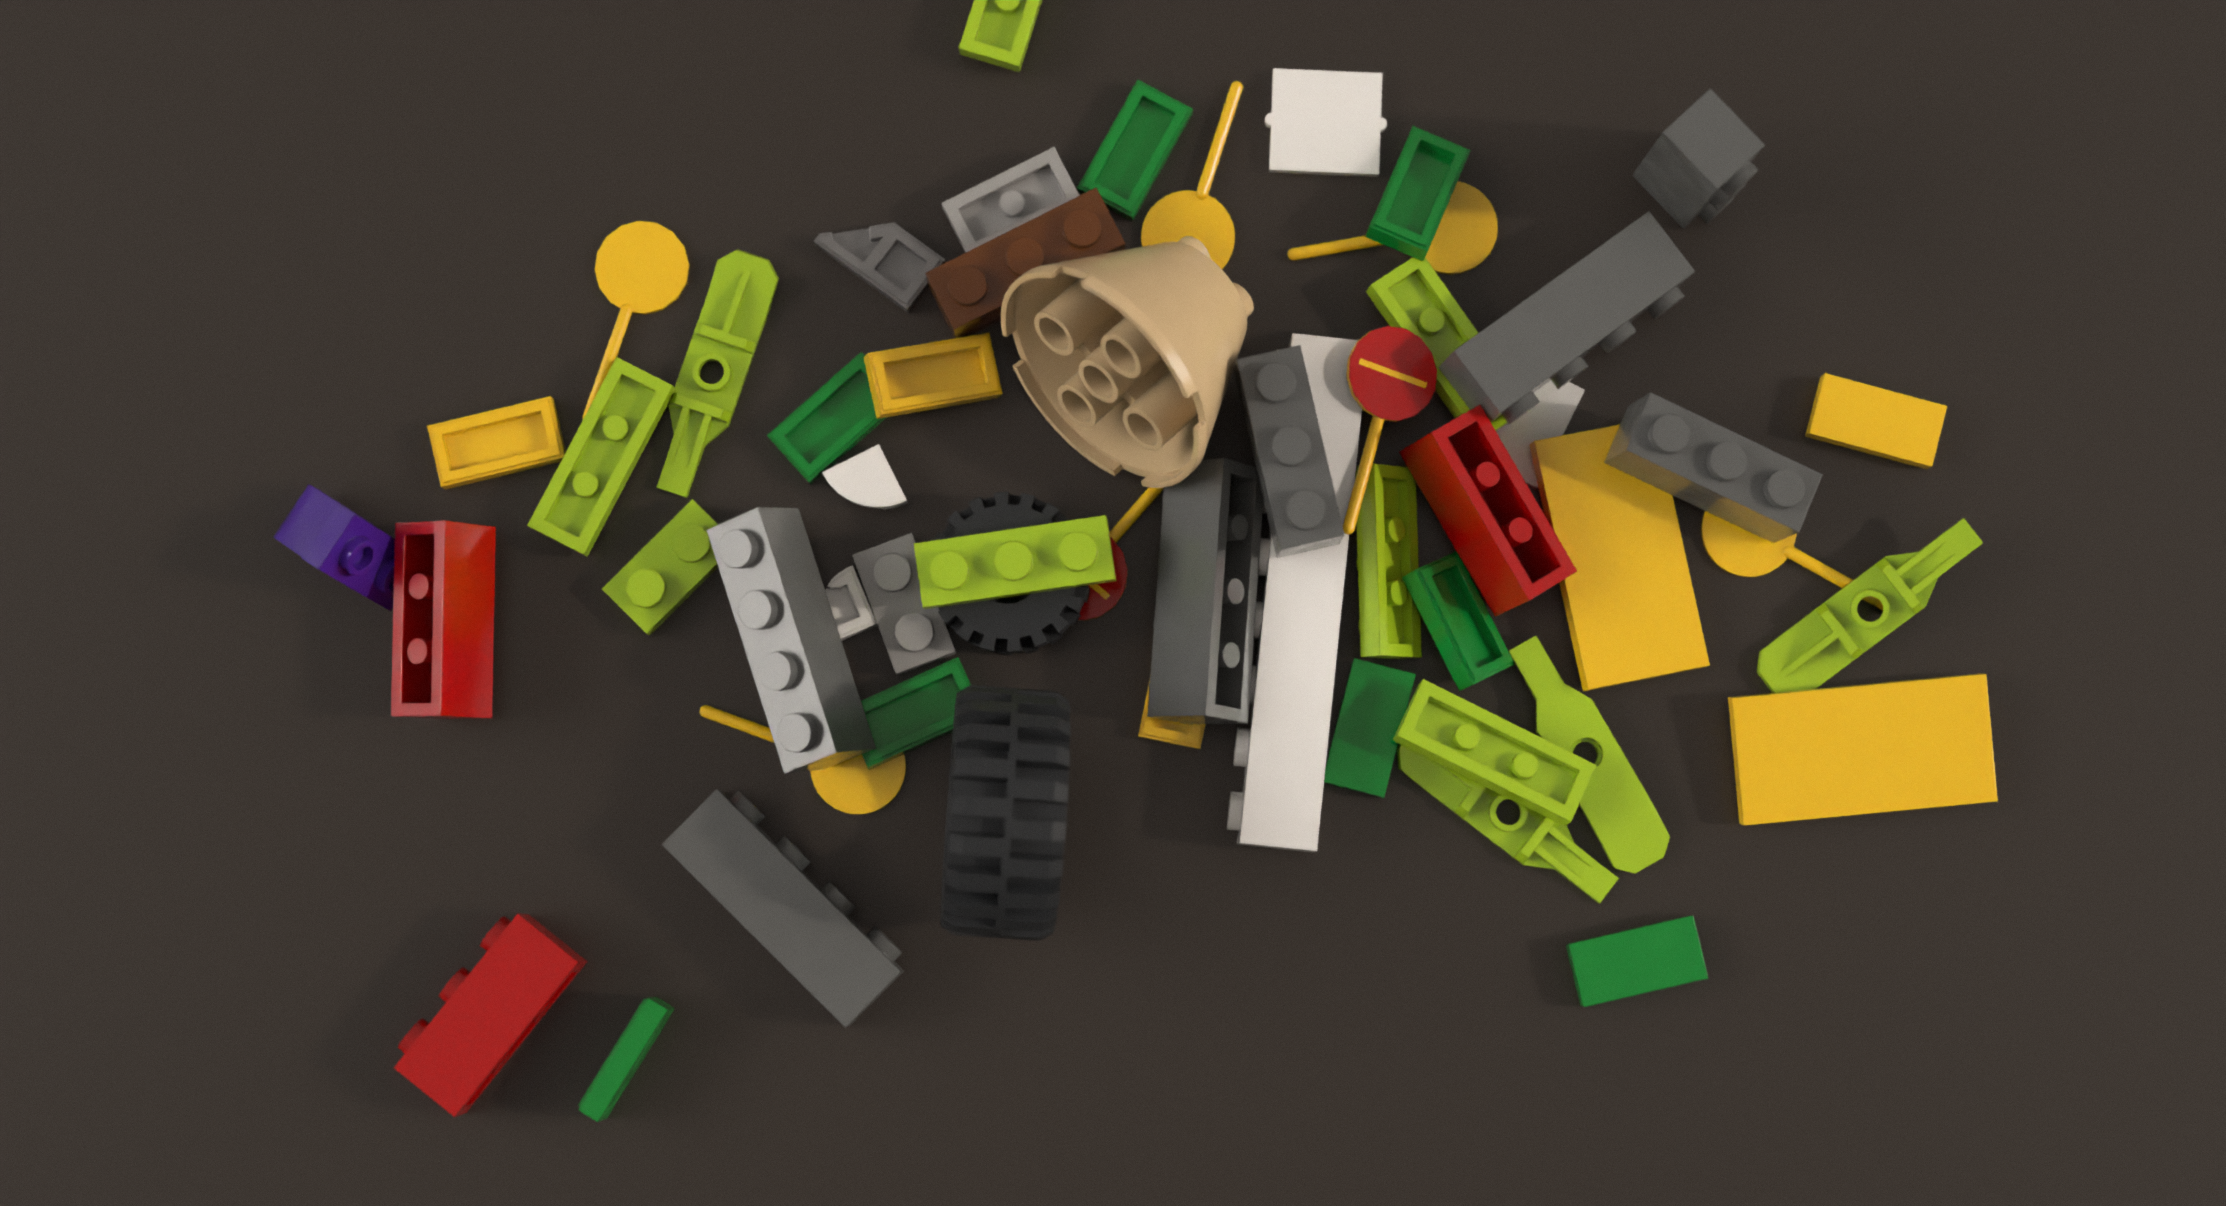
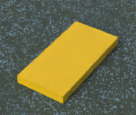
(1632, 587)
(1862, 749)

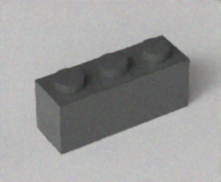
(1700, 161)
(1288, 451)
(1713, 468)

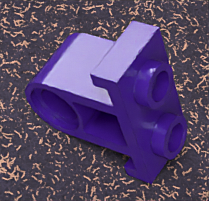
(341, 545)

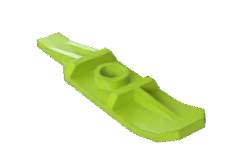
(726, 334)
(1836, 633)
(1614, 796)
(1530, 841)

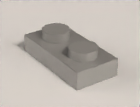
(1009, 199)
(892, 586)

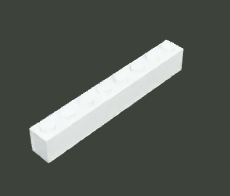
(1298, 642)

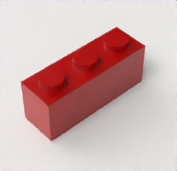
(1488, 511)
(443, 620)
(487, 1012)

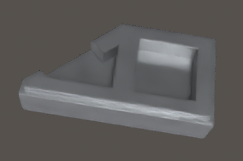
(884, 259)

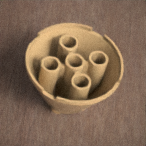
(1130, 353)

